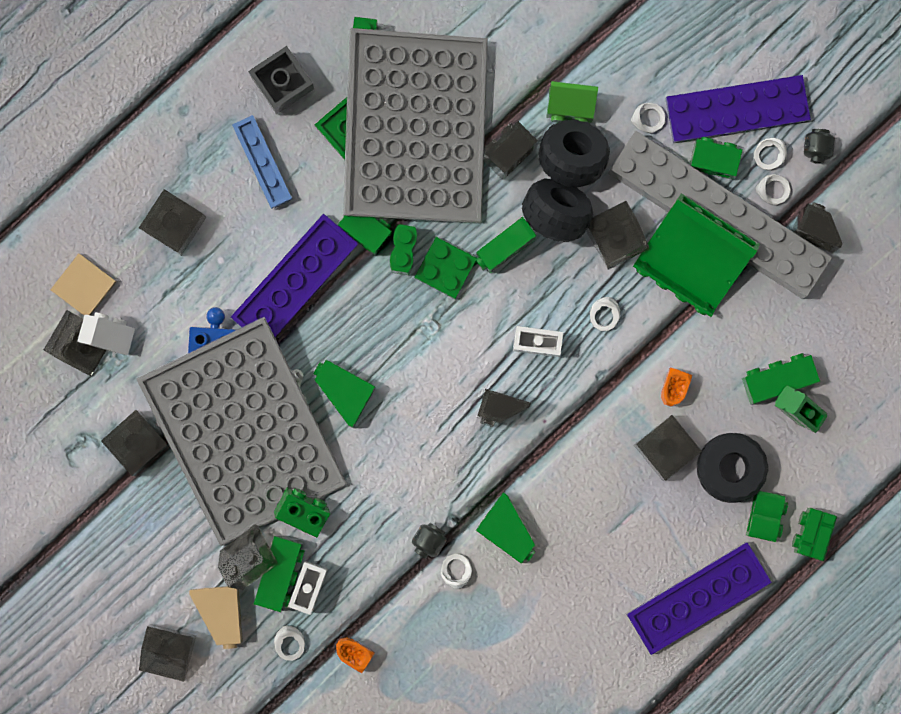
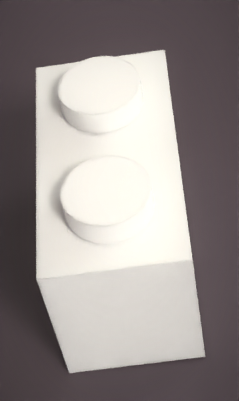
(106, 334)
(537, 341)
(308, 587)

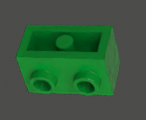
(302, 511)

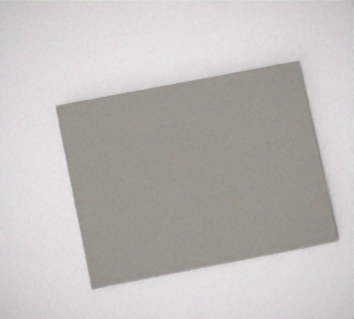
(415, 126)
(240, 429)

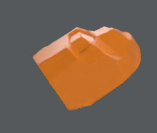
(675, 387)
(354, 653)

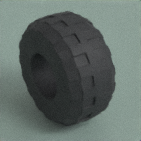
(578, 138)
(557, 210)
(755, 467)

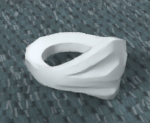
(635, 120)
(769, 142)
(760, 189)
(609, 302)
(456, 584)
(289, 631)

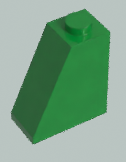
(505, 245)
(344, 390)
(507, 530)

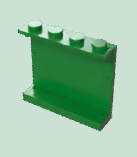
(696, 255)

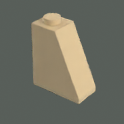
(220, 613)

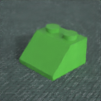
(571, 102)

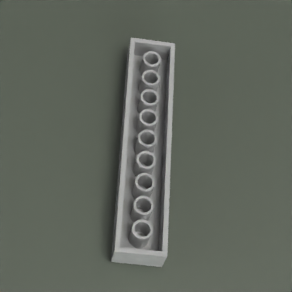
(664, 177)

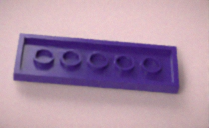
(737, 108)
(297, 276)
(698, 598)

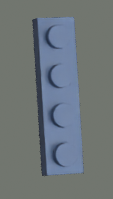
(262, 162)

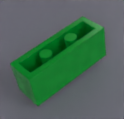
(771, 382)
(276, 582)

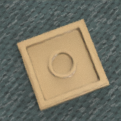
(83, 285)

